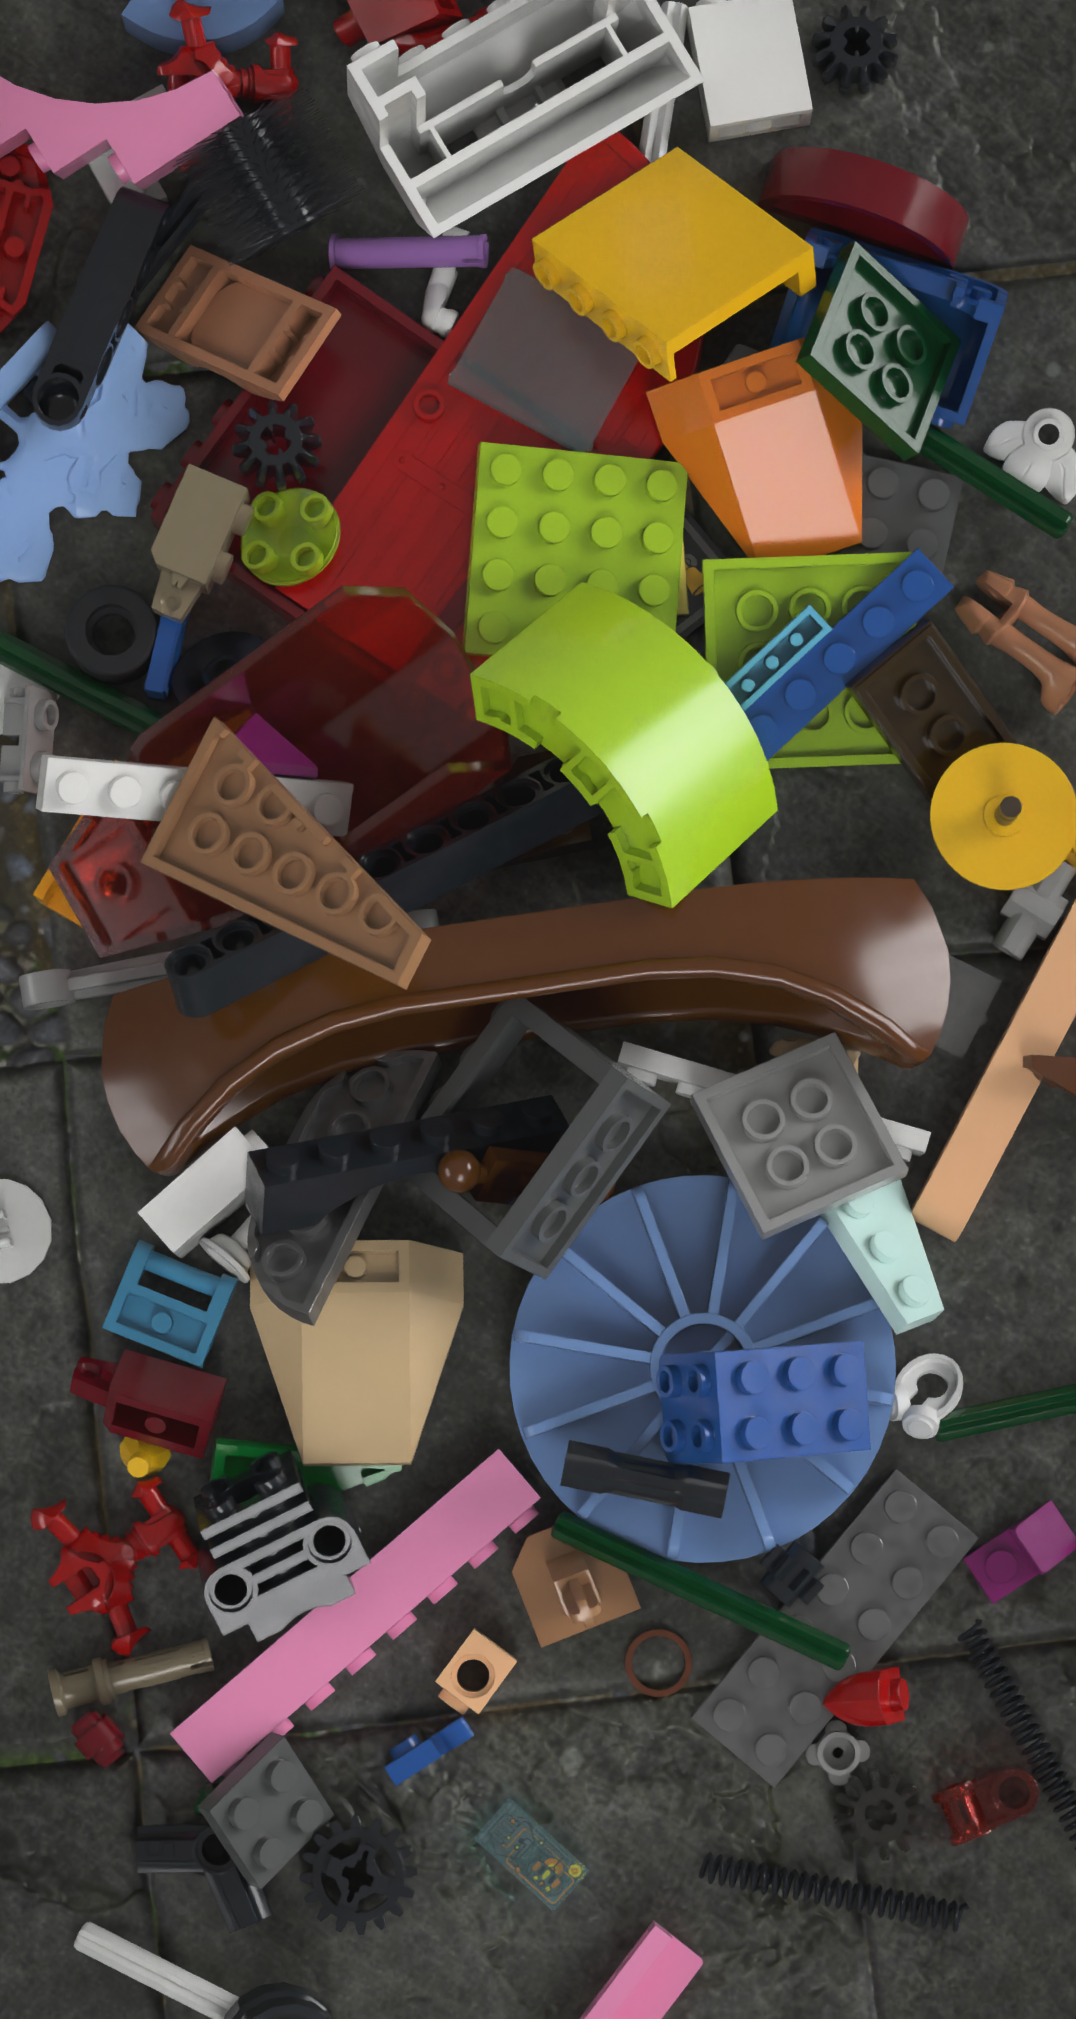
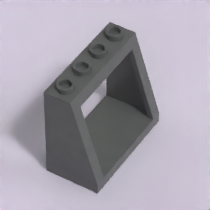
(579, 1166)

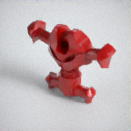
(202, 57)
(102, 1567)

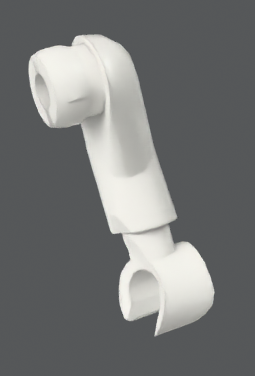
(441, 282)

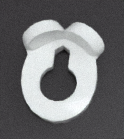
(924, 1419)

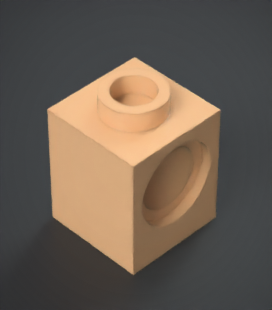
(480, 1648)

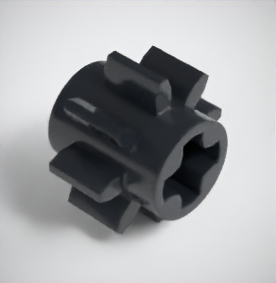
(792, 1574)

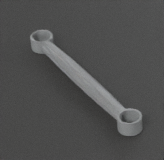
(63, 987)

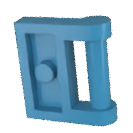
(164, 1321)

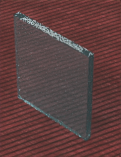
(544, 364)

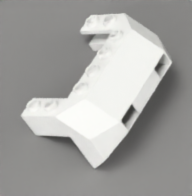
(508, 88)

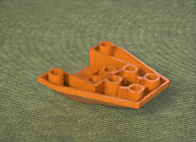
(768, 452)

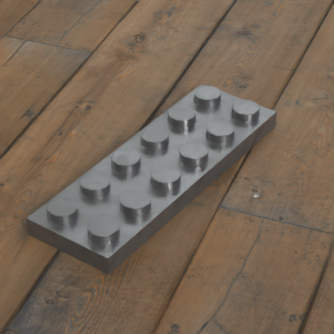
(872, 1589)

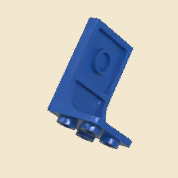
(763, 1403)

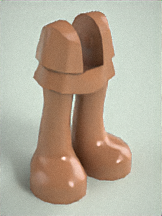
(1054, 674)

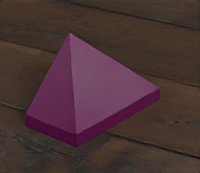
(274, 750)

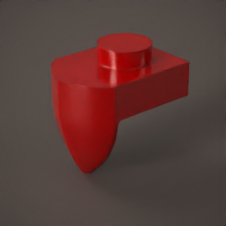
(870, 1698)

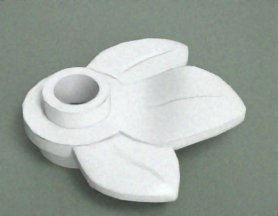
(1034, 461)

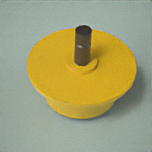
(1004, 816)

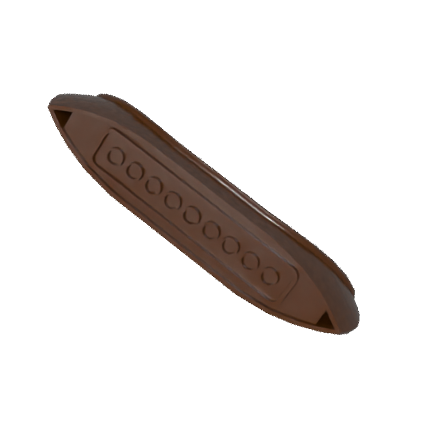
(765, 953)

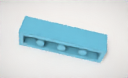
(777, 656)

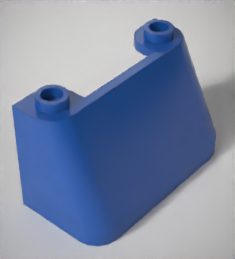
(961, 302)

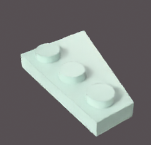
(888, 1255)

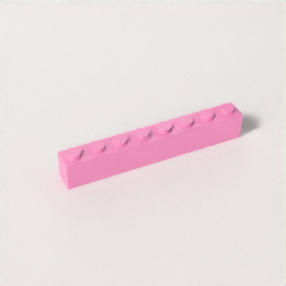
(340, 1635)

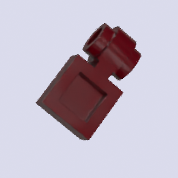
(99, 1738)

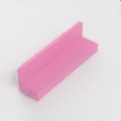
(646, 1979)

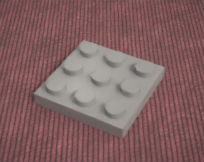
(798, 1135)

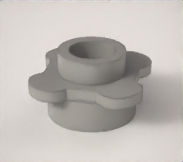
(822, 1752)

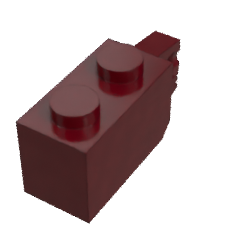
(153, 1400)

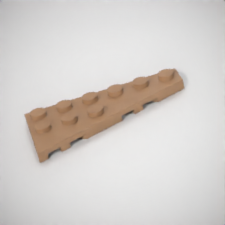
(263, 853)

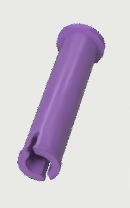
(408, 252)

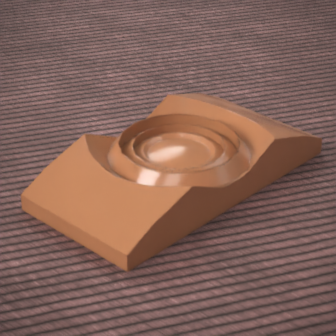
(237, 324)

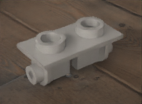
(32, 717)

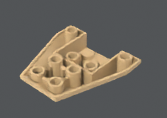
(372, 1360)

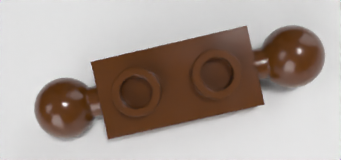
(497, 1178)

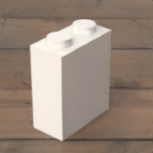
(749, 67)
(203, 1193)

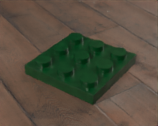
(879, 351)

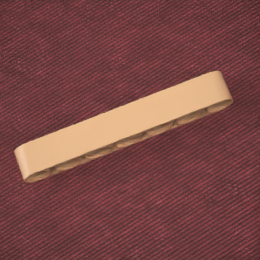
(1002, 1091)

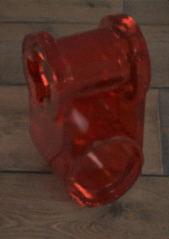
(983, 1804)

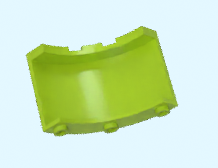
(638, 732)

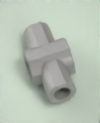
(1033, 912)

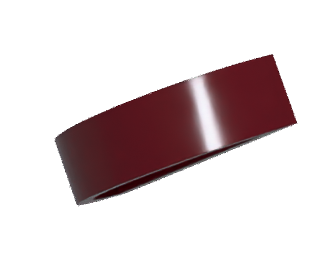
(866, 202)

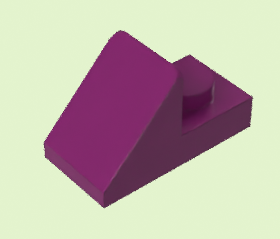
(1021, 1552)

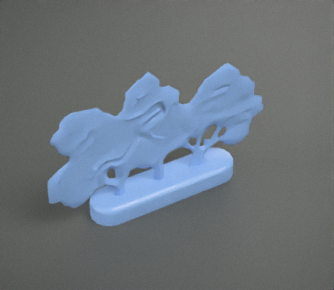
(83, 465)

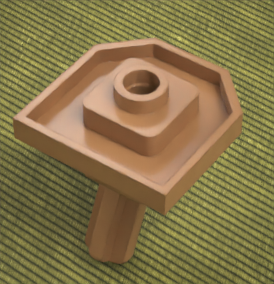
(568, 1588)

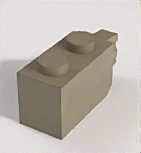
(196, 540)

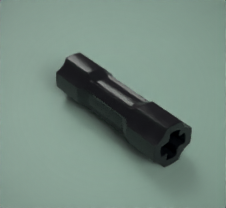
(646, 1479)

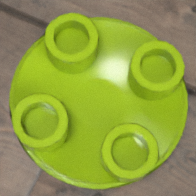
(290, 536)

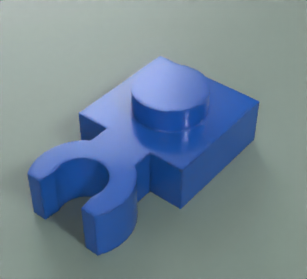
(413, 1755)

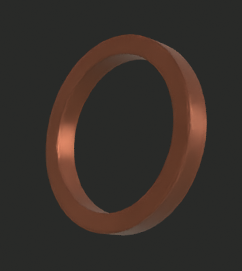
(688, 1663)

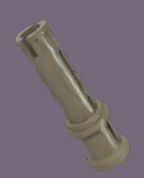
(107, 1679)

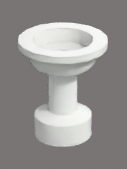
(231, 1251)

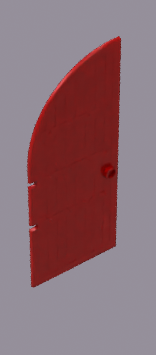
(413, 492)

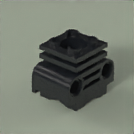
(274, 1546)

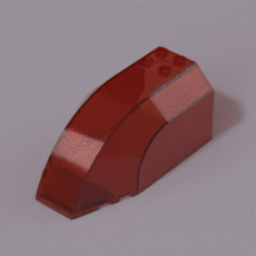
(360, 689)

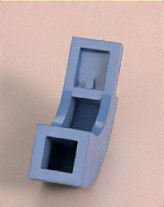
(230, 22)

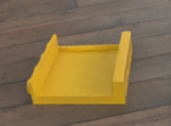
(669, 258)

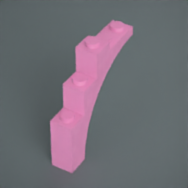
(143, 133)

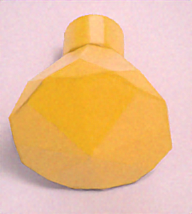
(143, 1457)

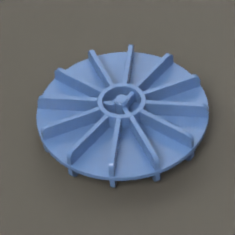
(688, 1274)

